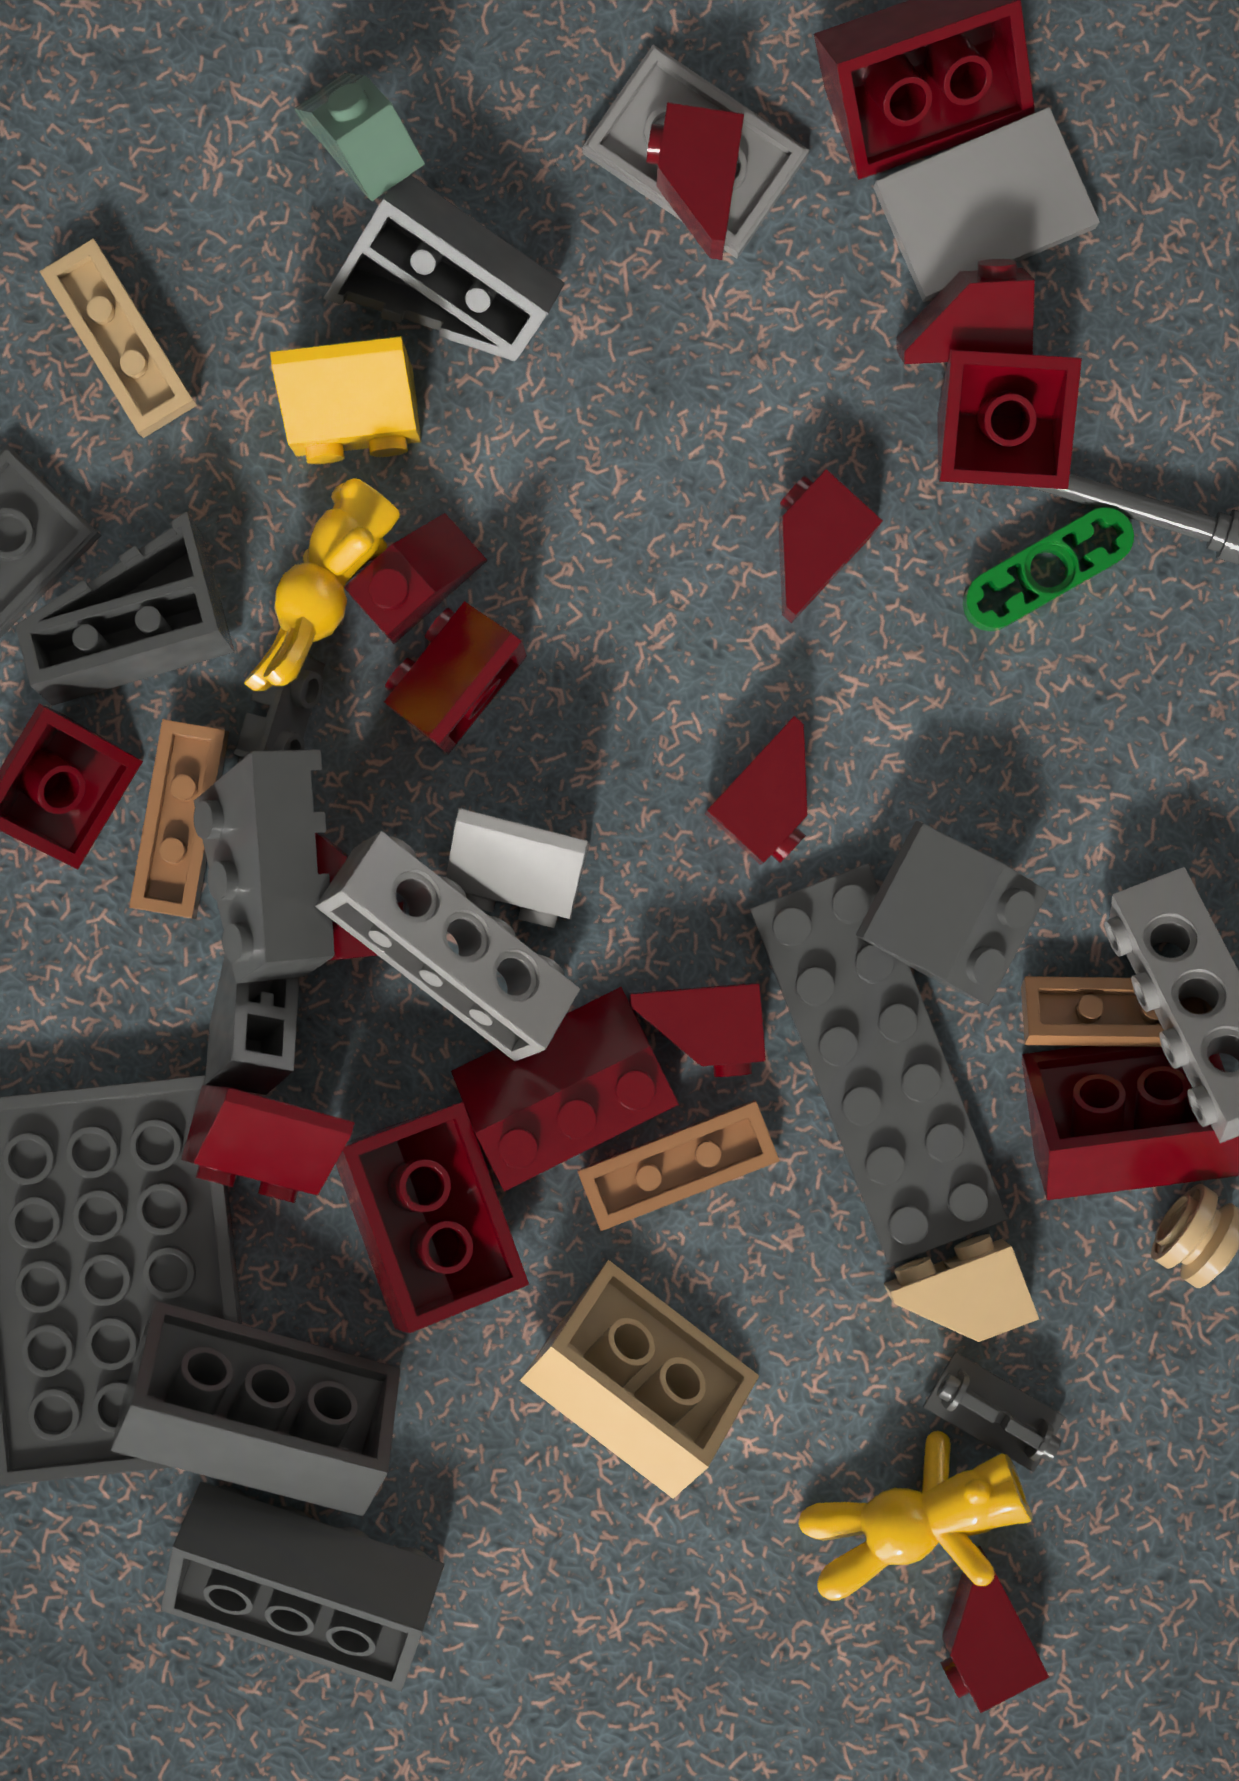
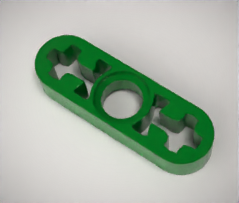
(1096, 561)

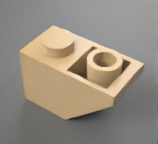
(970, 1293)

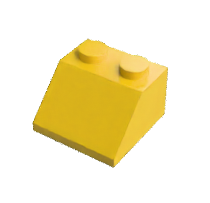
(347, 399)

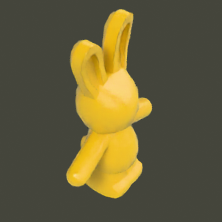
(312, 594)
(908, 1524)

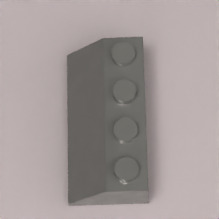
(259, 1409)
(300, 1585)

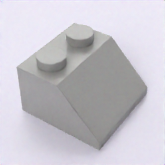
(516, 866)

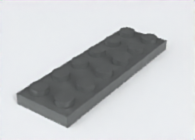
(878, 1069)

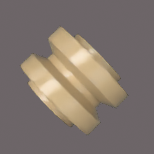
(1197, 1236)

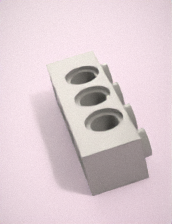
(1174, 913)
(417, 946)

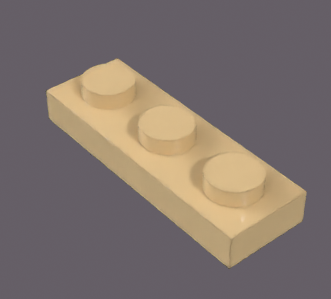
(118, 338)

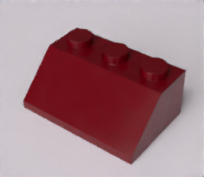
(924, 78)
(568, 1098)
(1118, 1122)
(430, 1218)

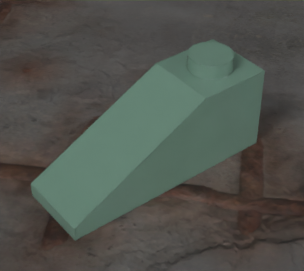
(361, 133)

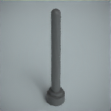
(1219, 531)

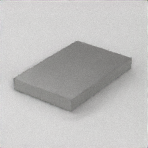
(621, 140)
(986, 201)

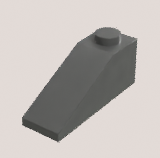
(252, 1033)

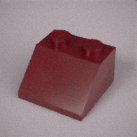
(454, 675)
(264, 1141)

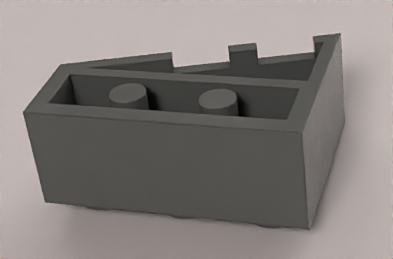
(445, 272)
(130, 622)
(264, 865)

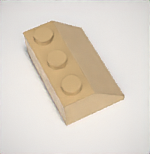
(641, 1380)

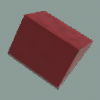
(1007, 419)
(61, 785)

